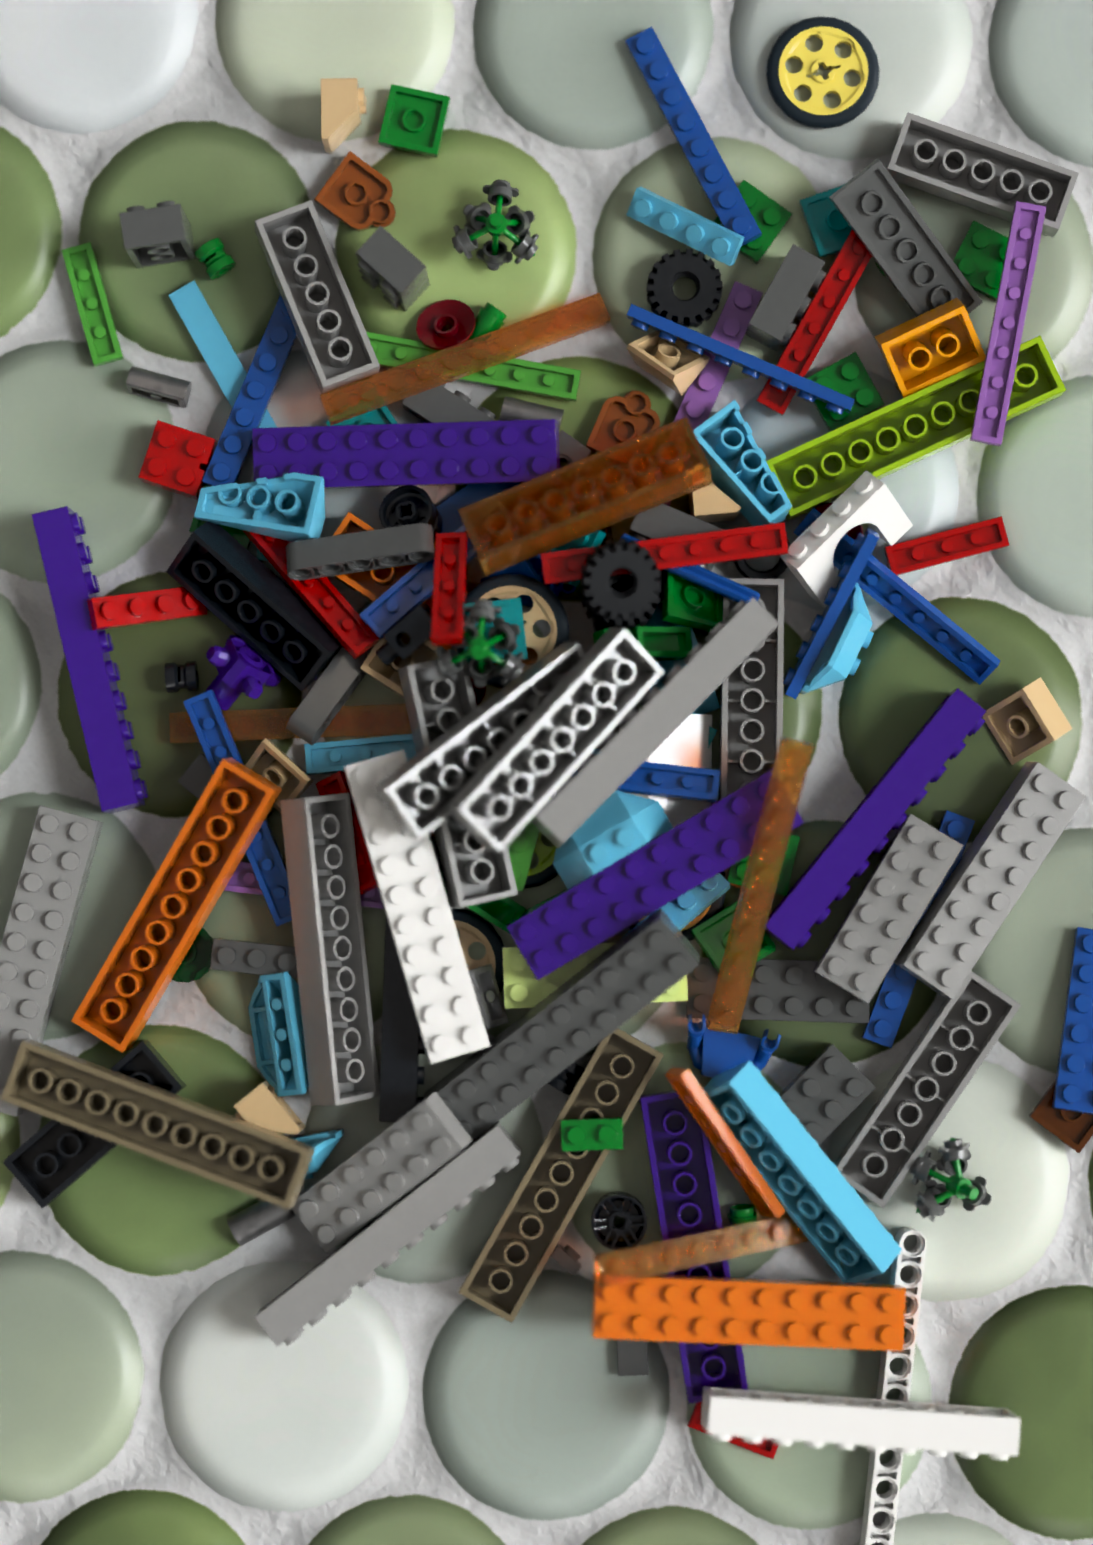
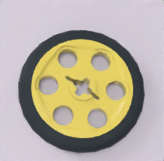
(831, 33)

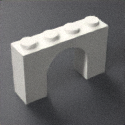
(813, 551)

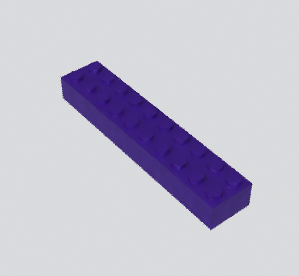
(410, 453)
(89, 661)
(873, 818)
(642, 881)
(685, 1206)

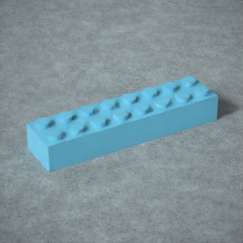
(802, 1176)

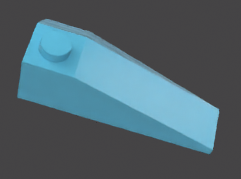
(274, 507)

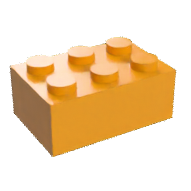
(930, 347)

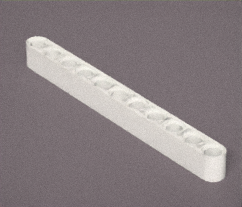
(887, 1380)

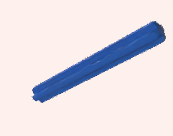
(710, 580)

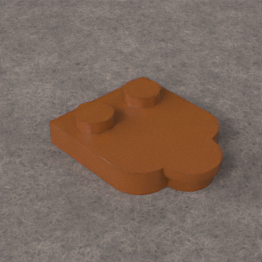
(358, 195)
(622, 420)

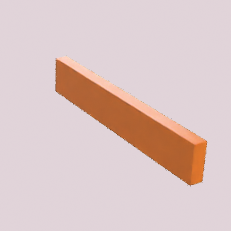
(725, 1142)

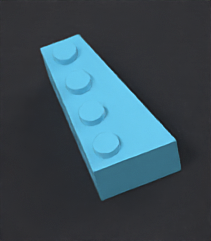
(741, 467)

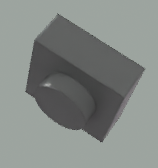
(567, 1258)

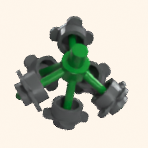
(481, 221)
(479, 648)
(938, 1195)

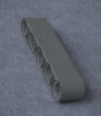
(360, 551)
(327, 696)

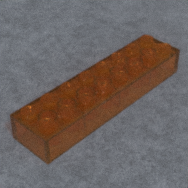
(586, 496)

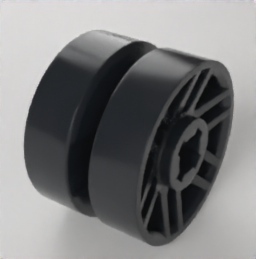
(409, 506)
(621, 1205)

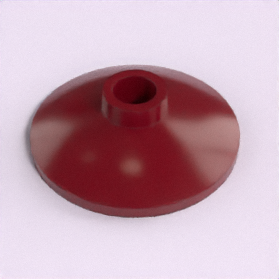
(444, 316)

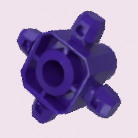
(239, 671)

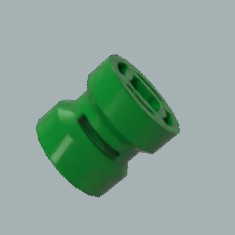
(215, 258)

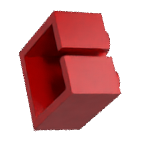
(176, 459)

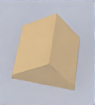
(667, 361)
(712, 505)
(280, 770)

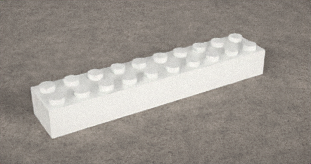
(418, 919)
(860, 1422)

